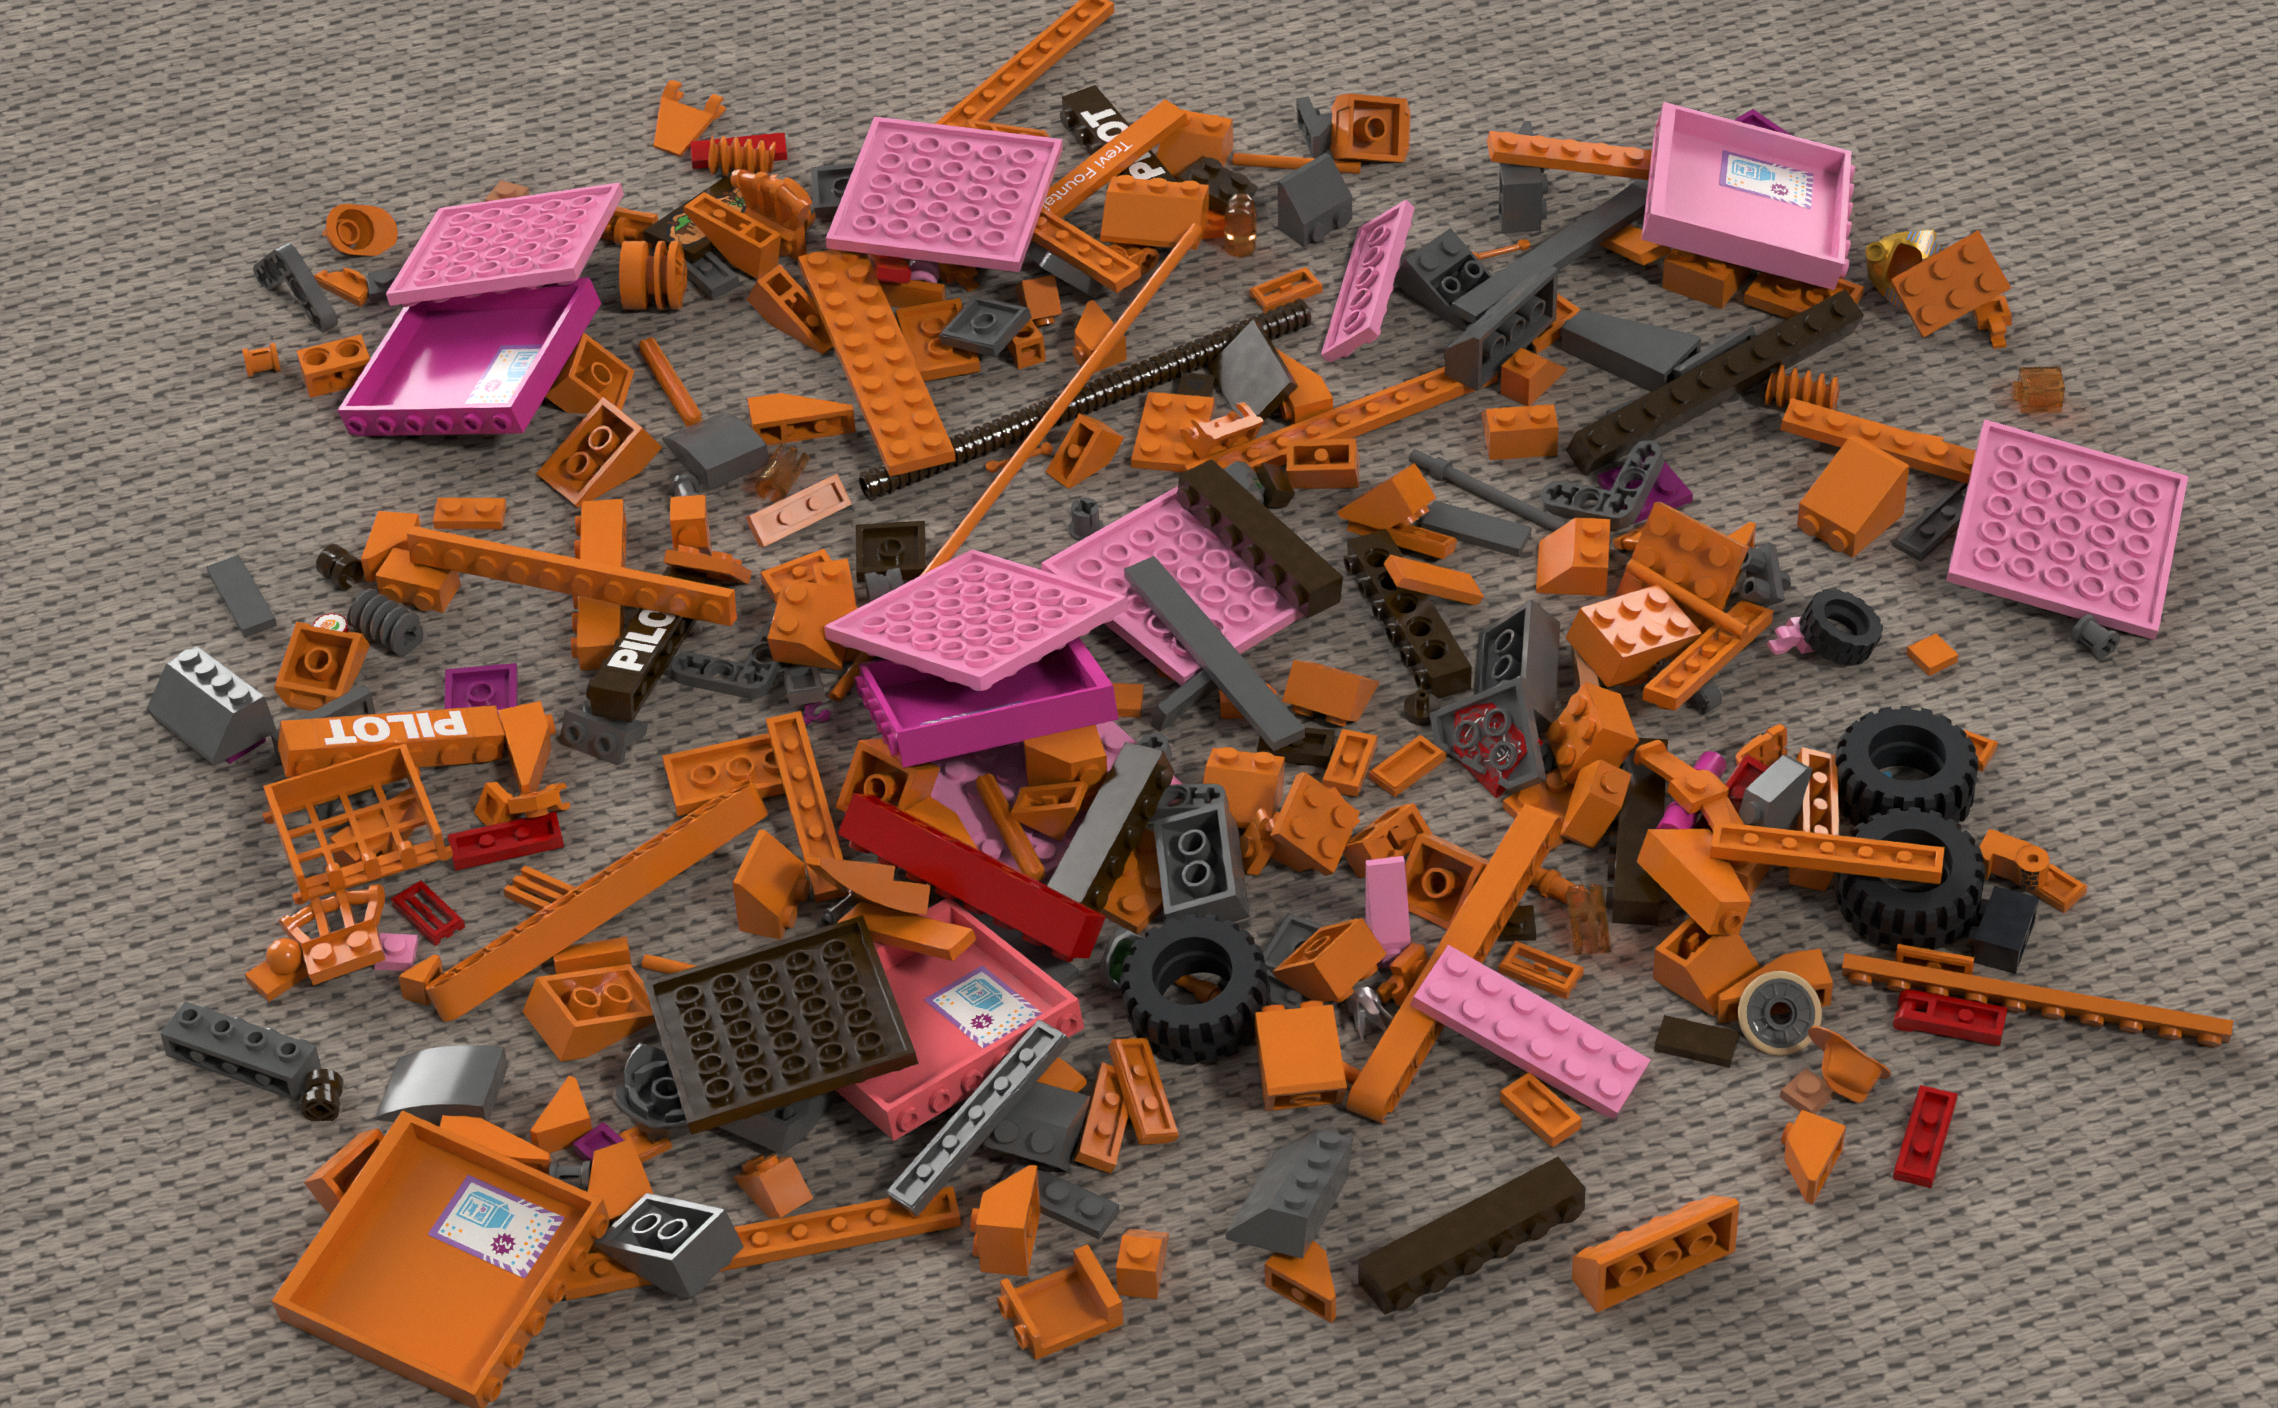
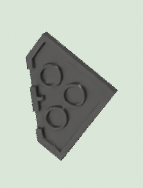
(1515, 703)

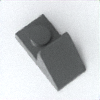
(1314, 127)

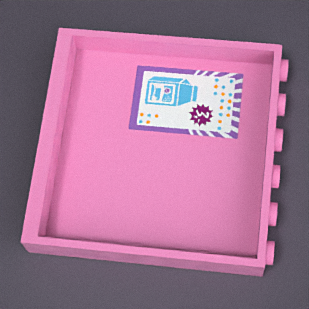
(1749, 196)

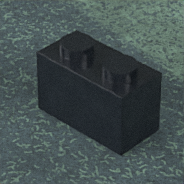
(2003, 929)

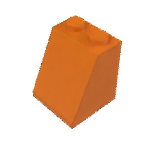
(1855, 497)
(1299, 1056)

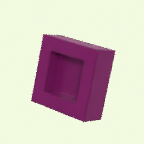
(596, 1139)

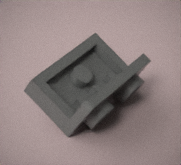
(599, 735)

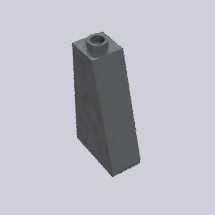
(1628, 348)

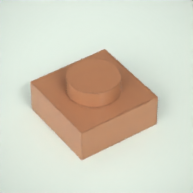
(507, 190)
(1807, 1092)

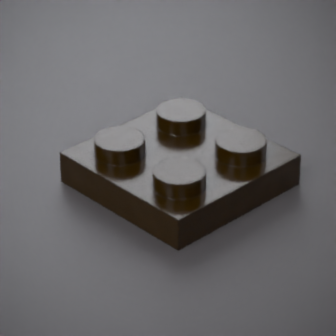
(1221, 181)
(890, 547)

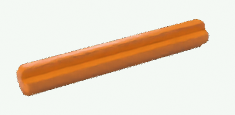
(670, 381)
(1009, 828)

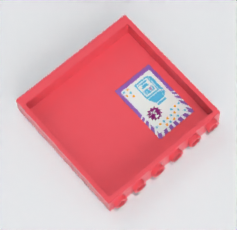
(959, 1021)

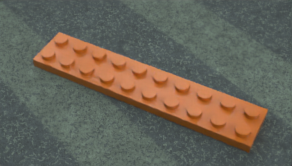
(876, 361)

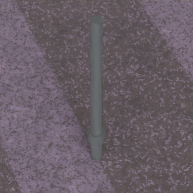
(1443, 470)

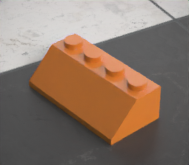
(1656, 1251)

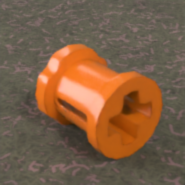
(261, 360)

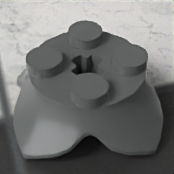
(651, 1095)

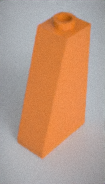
(1699, 884)

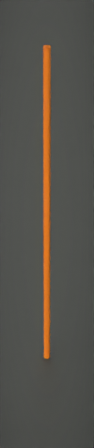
(1041, 429)

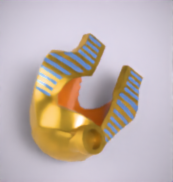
(1897, 254)

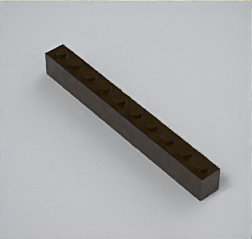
(1714, 382)

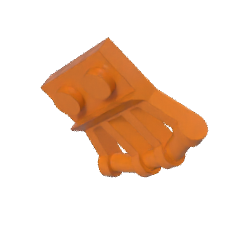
(758, 196)
(344, 949)

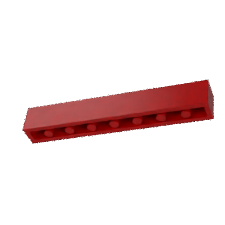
(972, 877)

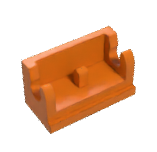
(1222, 433)

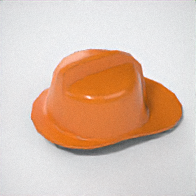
(360, 224)
(1845, 1066)

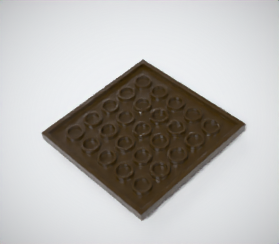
(779, 1024)

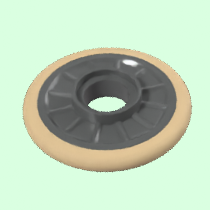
(1755, 1012)

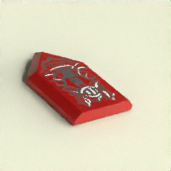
(1486, 742)

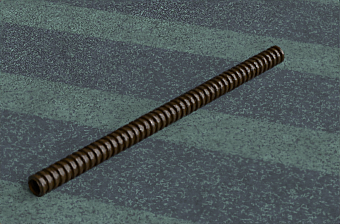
(1093, 396)

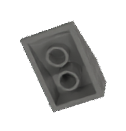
(672, 1243)

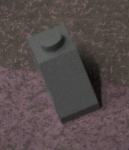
(1776, 795)

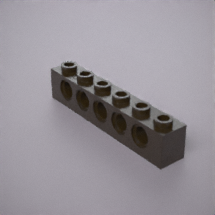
(1408, 618)

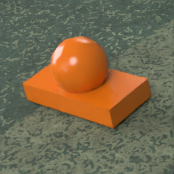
(280, 970)

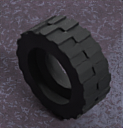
(1848, 611)

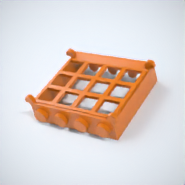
(340, 782)

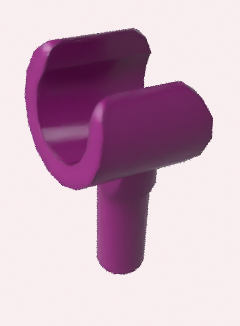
(809, 715)

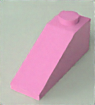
(1388, 906)

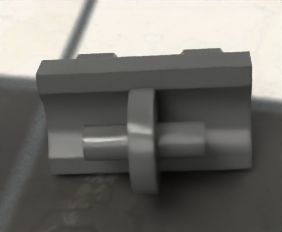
(1764, 580)

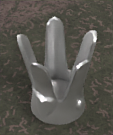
(1366, 1004)

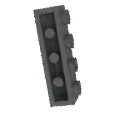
(240, 1050)

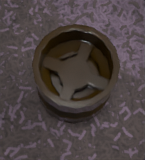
(339, 566)
(322, 1095)

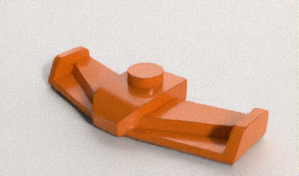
(1689, 787)

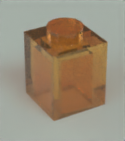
(2039, 389)

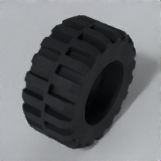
(1908, 740)
(1920, 917)
(1186, 949)

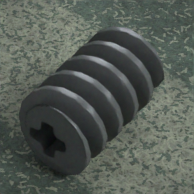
(385, 622)

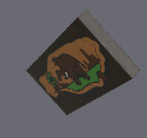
(679, 227)

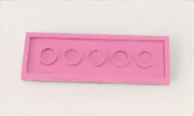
(1368, 282)
(1530, 1032)

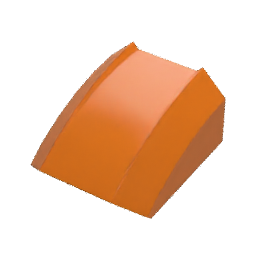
(1370, 128)
(319, 666)

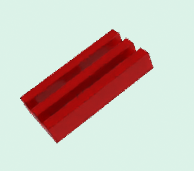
(443, 930)

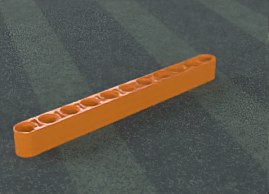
(595, 901)
(1472, 933)

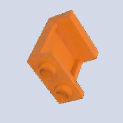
(1062, 1306)

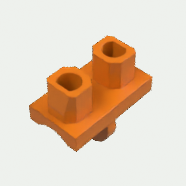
(628, 226)

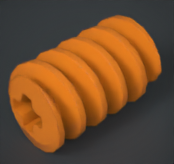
(740, 157)
(1814, 392)

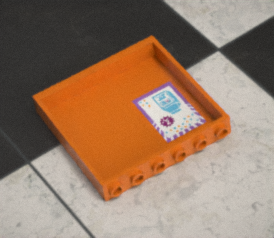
(442, 1261)

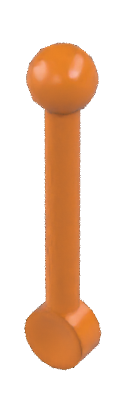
(1522, 244)
(993, 466)

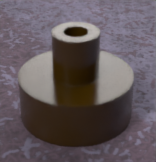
(1419, 705)

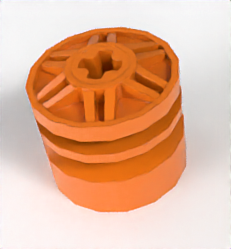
(649, 275)

